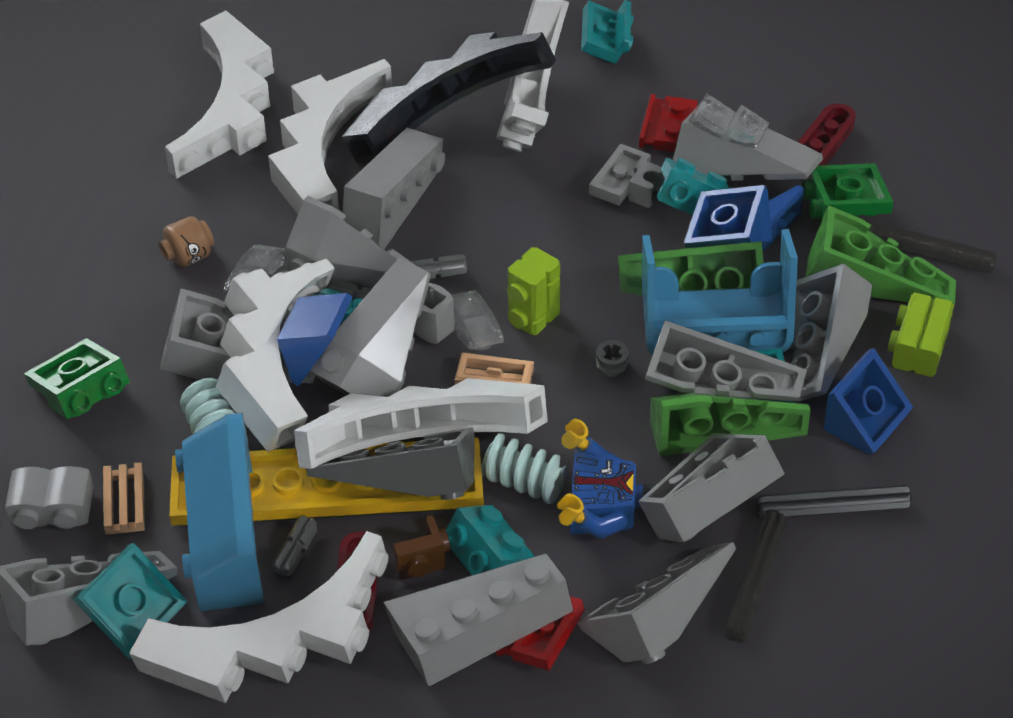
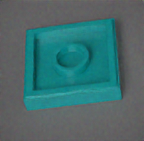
(127, 596)

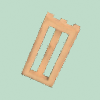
(494, 369)
(123, 475)

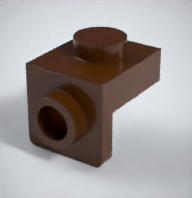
(422, 554)

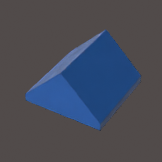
(730, 217)
(310, 331)
(866, 405)

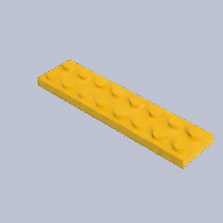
(287, 491)

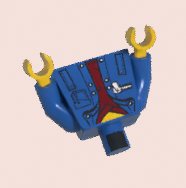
(601, 487)

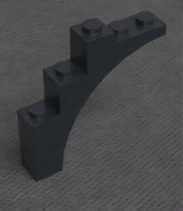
(439, 83)

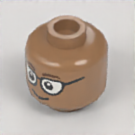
(186, 241)

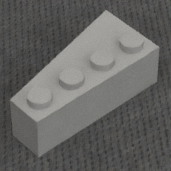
(392, 184)

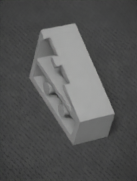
(710, 484)

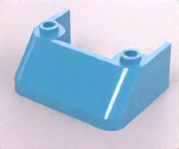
(747, 317)
(220, 515)

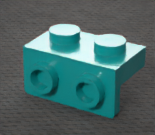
(606, 32)
(684, 184)
(484, 539)

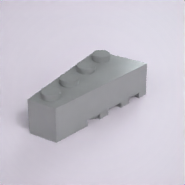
(477, 615)

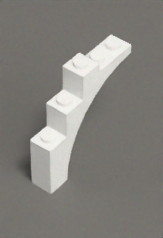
(527, 92)
(320, 113)
(235, 115)
(254, 374)
(417, 411)
(215, 657)

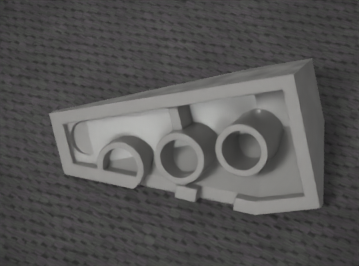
(774, 156)
(196, 335)
(377, 336)
(42, 595)
(660, 609)

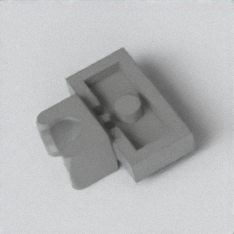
(627, 174)

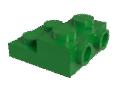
(847, 187)
(78, 378)

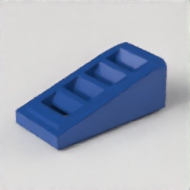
(784, 211)

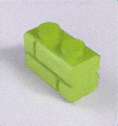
(533, 291)
(921, 334)

